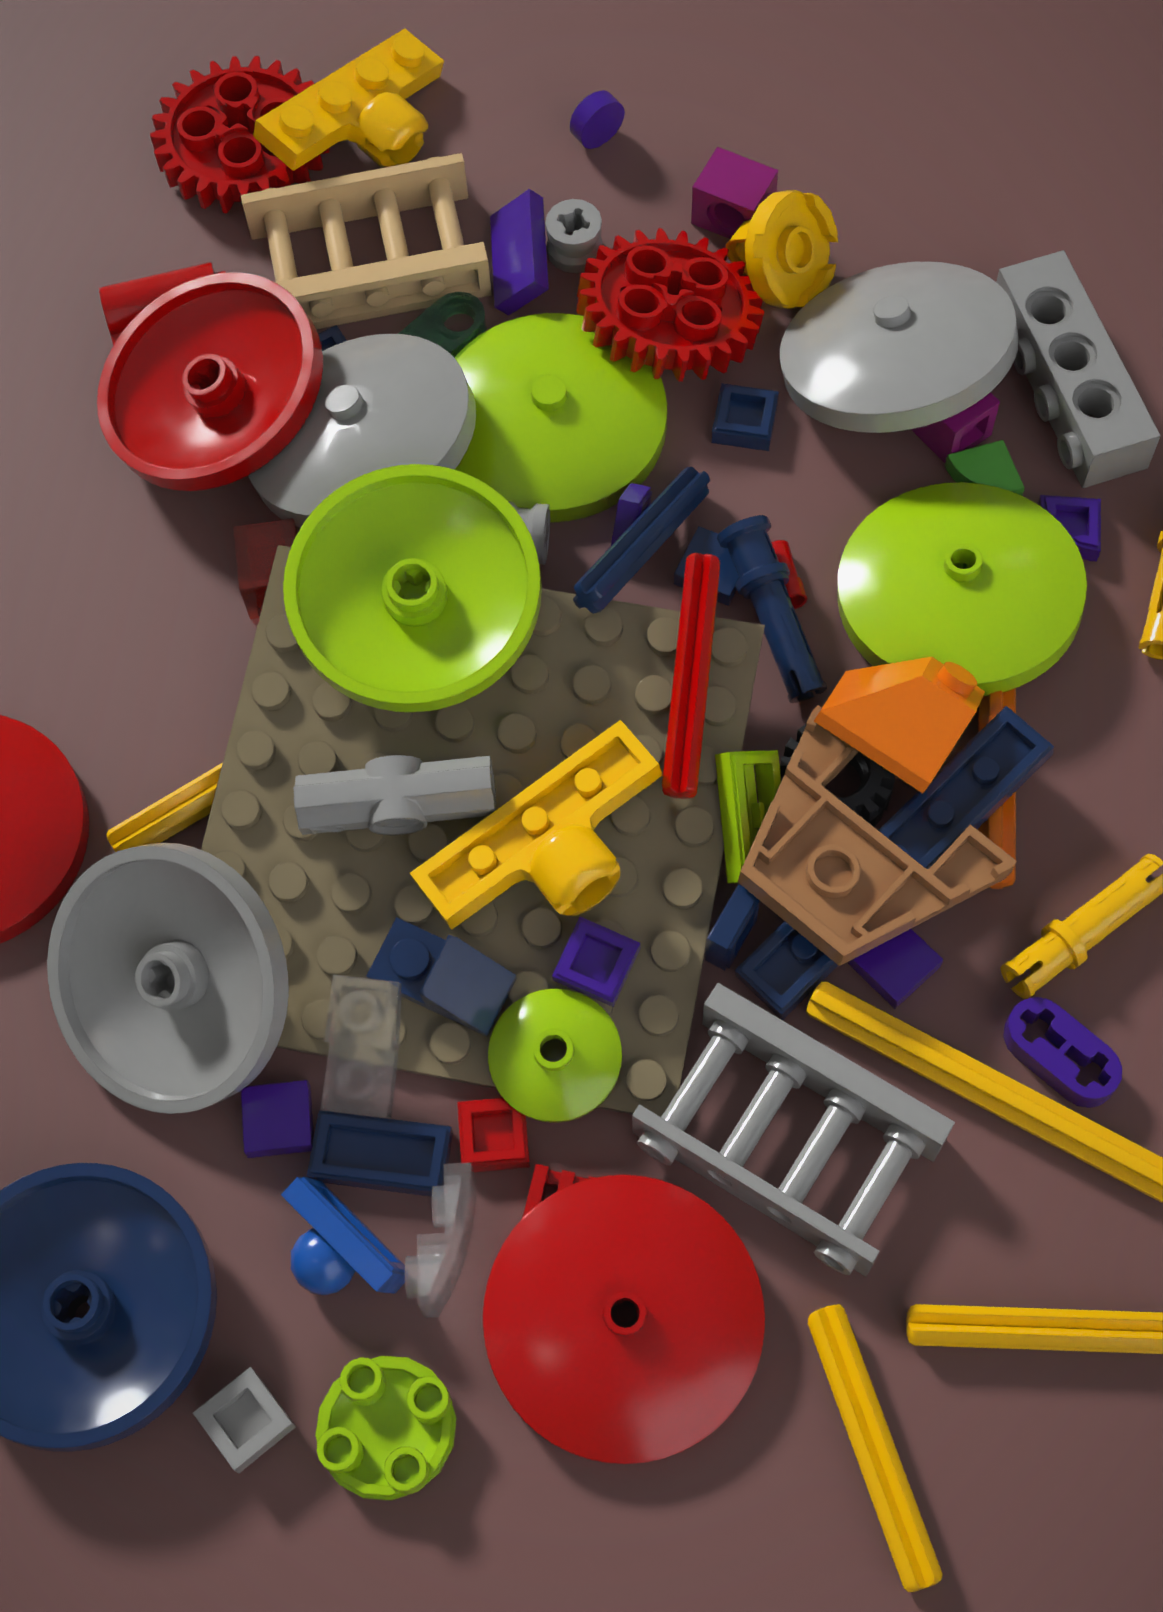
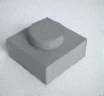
(244, 1420)

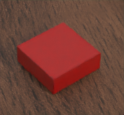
(492, 1135)

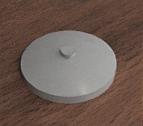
(899, 347)
(376, 408)
(167, 977)

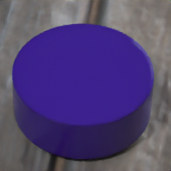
(596, 119)

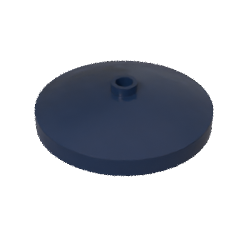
(150, 1292)

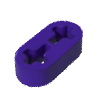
(1072, 1040)

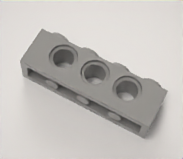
(1064, 332)

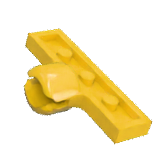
(359, 105)
(545, 835)

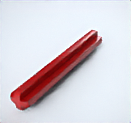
(691, 676)

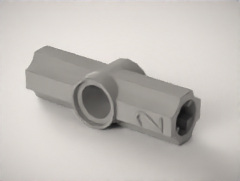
(395, 795)

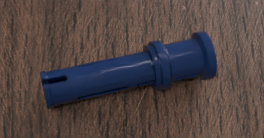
(764, 582)

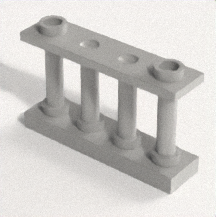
(849, 1096)

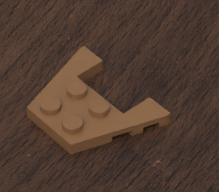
(841, 875)

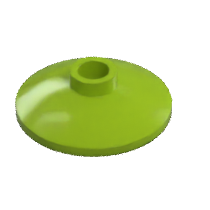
(560, 1088)

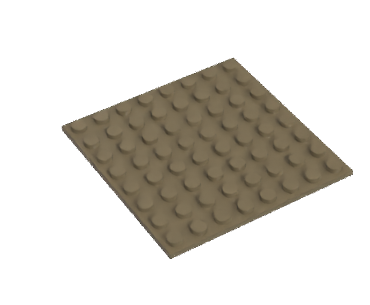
(345, 888)

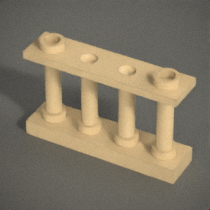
(381, 287)

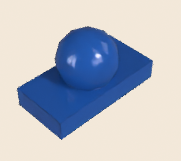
(337, 1244)

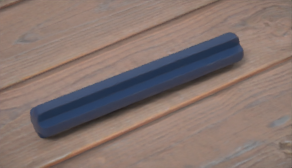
(641, 540)

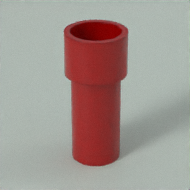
(795, 585)

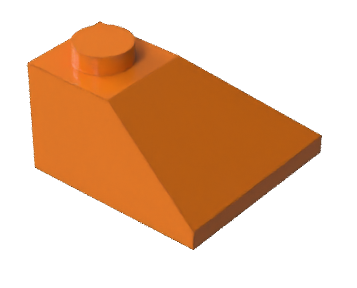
(903, 714)

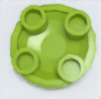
(385, 1427)

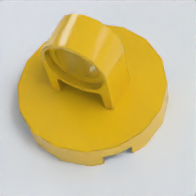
(787, 248)

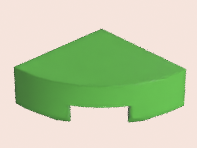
(985, 465)

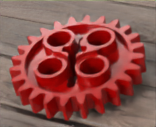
(208, 132)
(669, 304)

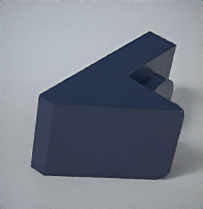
(444, 975)

